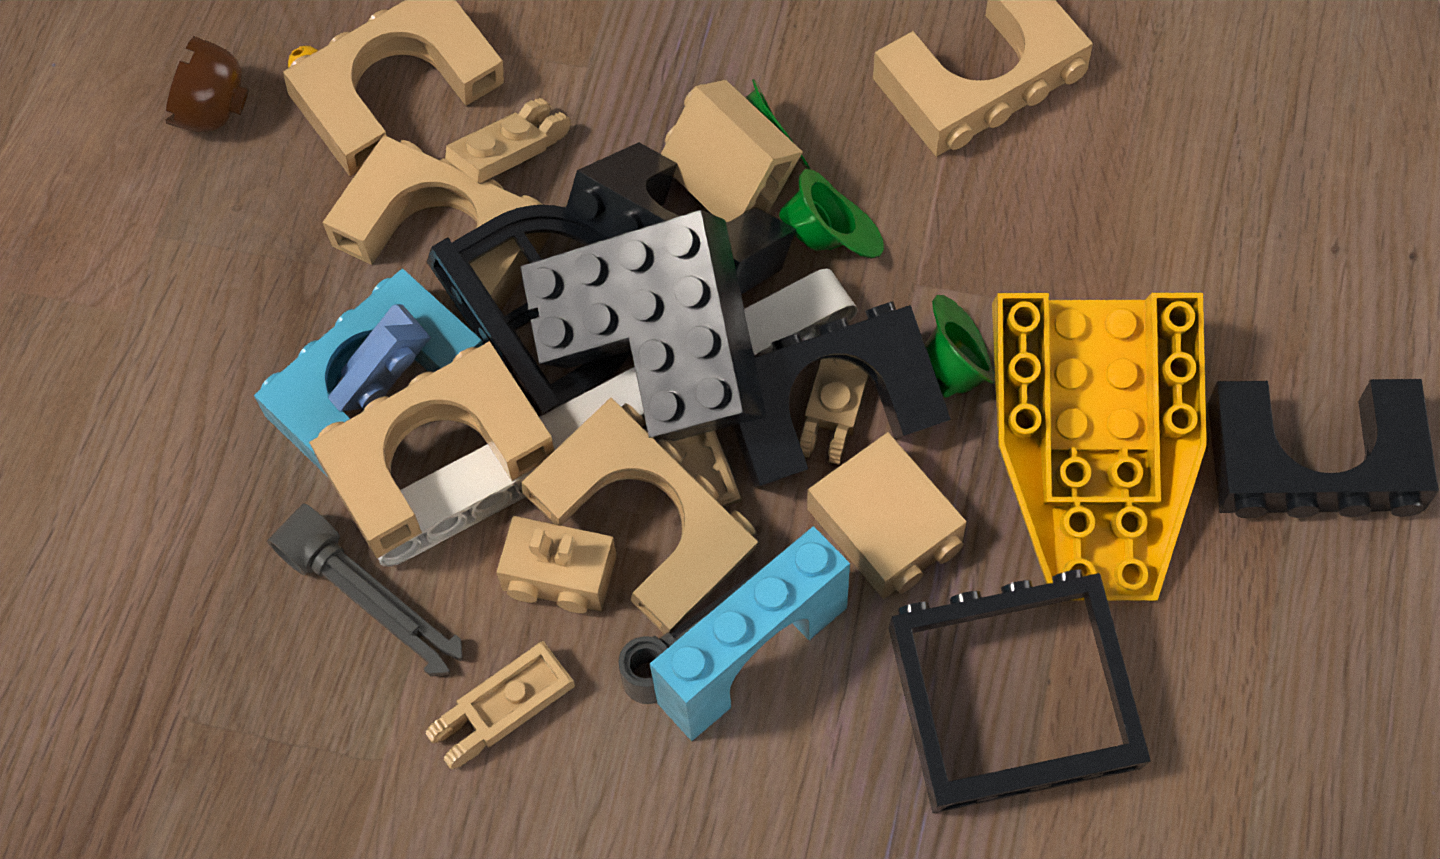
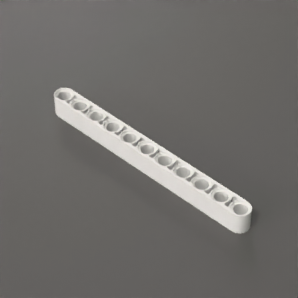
(480, 486)

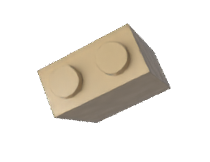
(729, 152)
(887, 516)

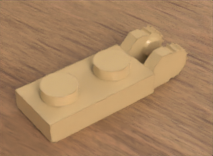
(508, 141)
(834, 405)
(502, 703)

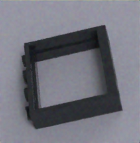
(1037, 776)

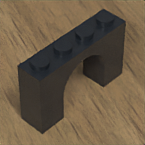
(627, 195)
(883, 346)
(1260, 477)

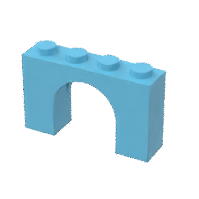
(298, 395)
(798, 587)

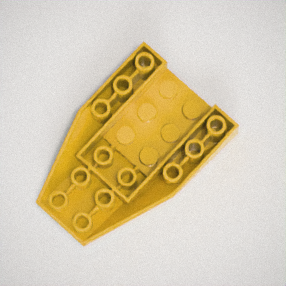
(1102, 429)

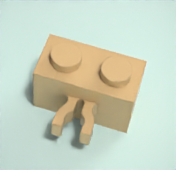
(556, 565)

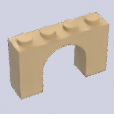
(432, 30)
(953, 109)
(404, 180)
(468, 390)
(617, 448)

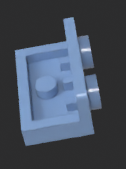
(380, 360)

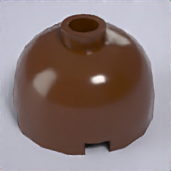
(206, 88)

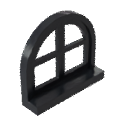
(452, 268)

